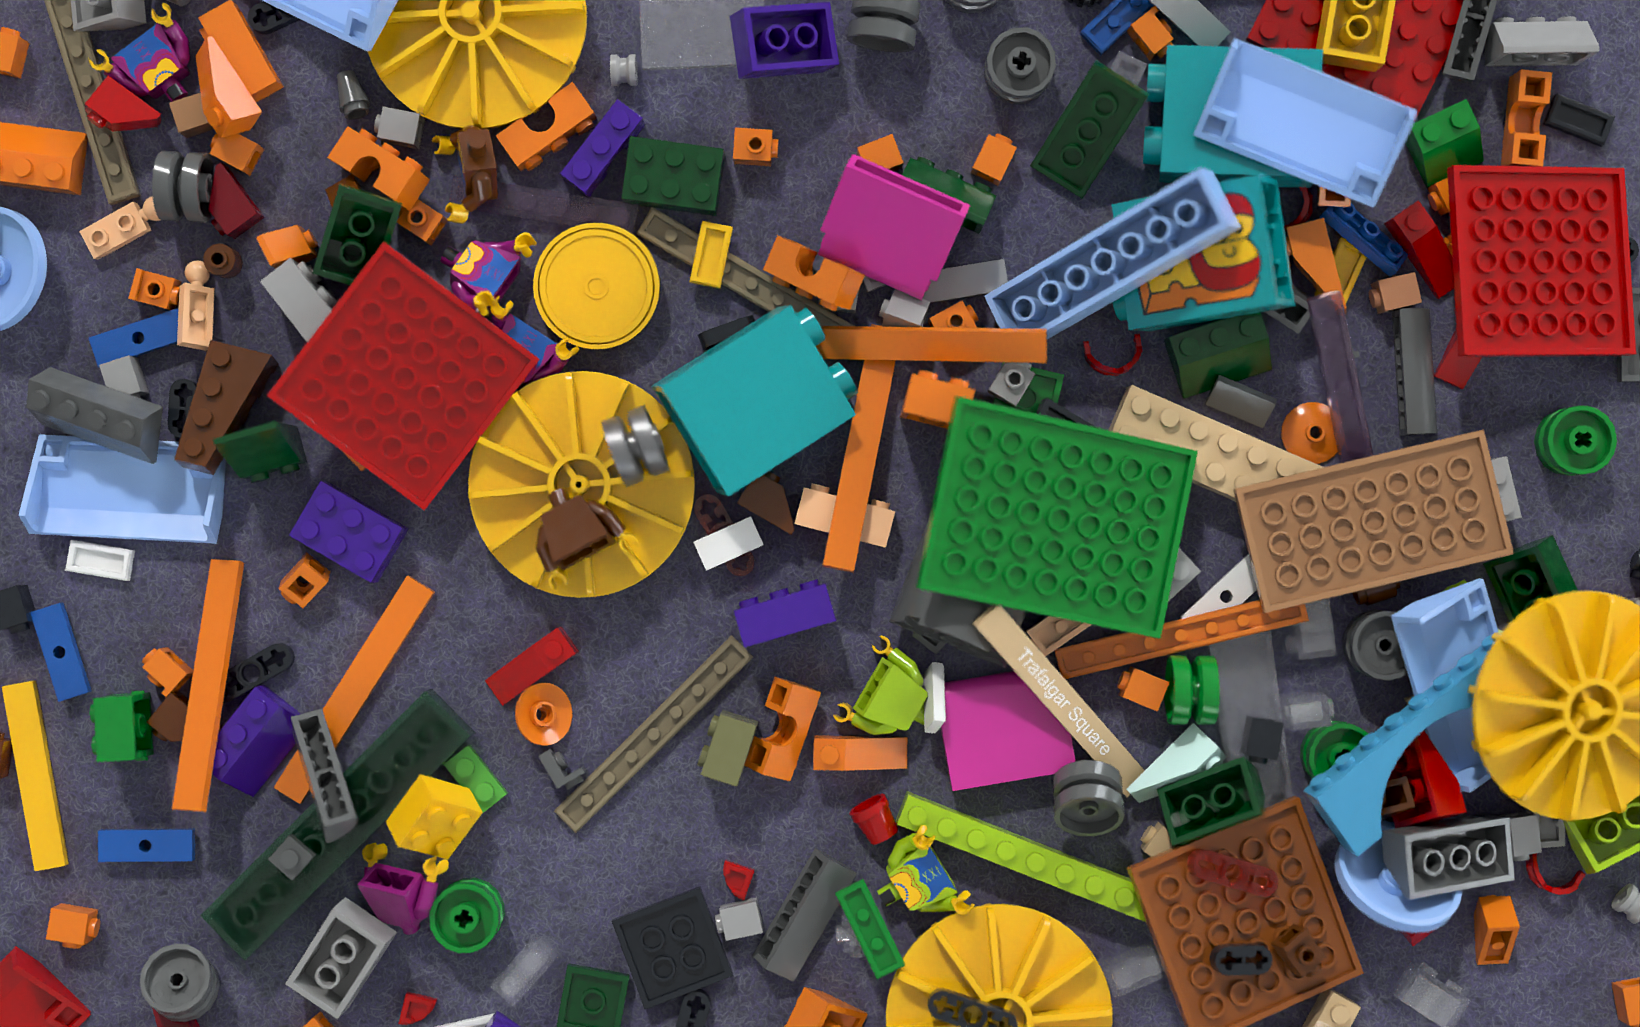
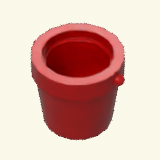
(875, 819)

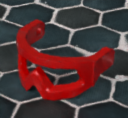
(1306, 210)
(1109, 371)
(1537, 879)

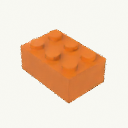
(932, 400)

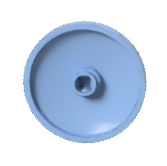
(21, 267)
(1378, 896)

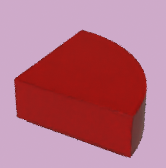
(737, 878)
(416, 1008)

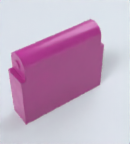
(890, 227)
(1000, 732)

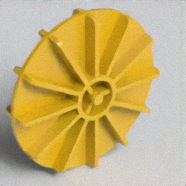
(479, 57)
(555, 440)
(1563, 706)
(1005, 959)

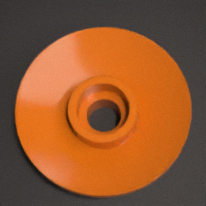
(1297, 437)
(555, 714)

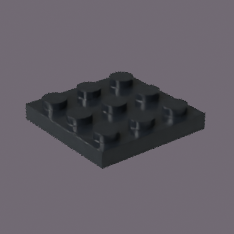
(672, 947)

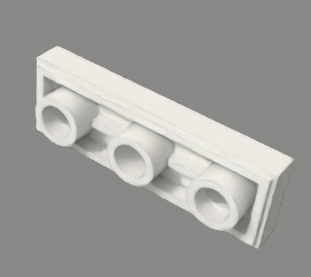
(1237, 582)

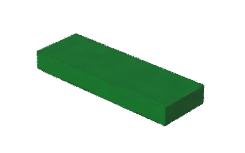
(870, 928)

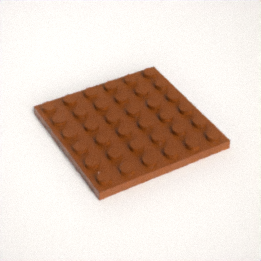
(1196, 915)

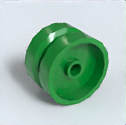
(1581, 424)
(1192, 690)
(1323, 743)
(451, 925)

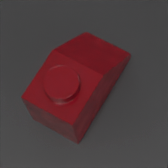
(231, 205)

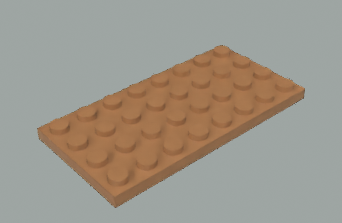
(1373, 521)

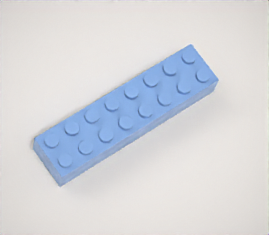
(1117, 257)

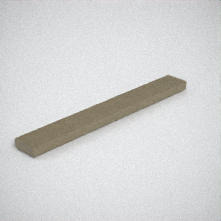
(107, 146)
(738, 274)
(653, 734)

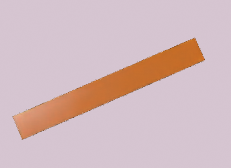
(934, 344)
(859, 464)
(1175, 637)
(363, 675)
(208, 686)

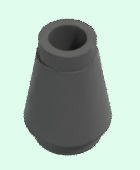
(352, 98)

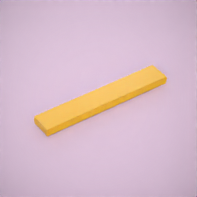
(35, 775)

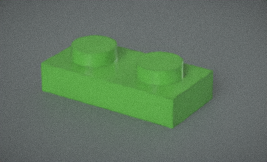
(473, 773)

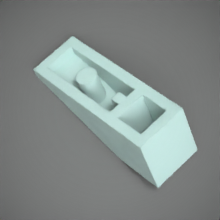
(1185, 757)

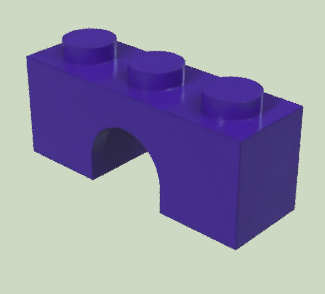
(595, 155)

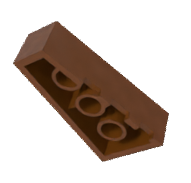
(221, 402)

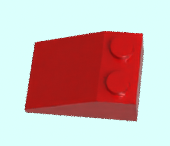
(1431, 783)

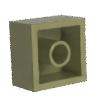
(728, 748)

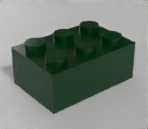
(673, 176)

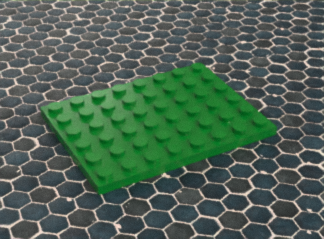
(1056, 518)

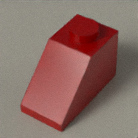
(119, 108)

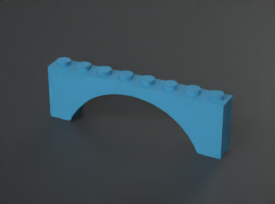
(1353, 788)

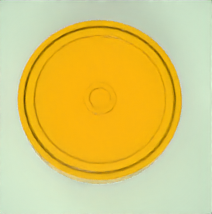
(596, 285)

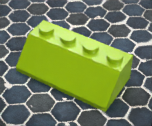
(1605, 838)

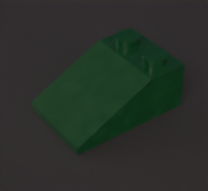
(354, 233)
(263, 450)

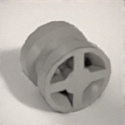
(623, 70)
(1628, 902)

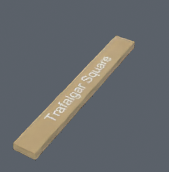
(1056, 693)

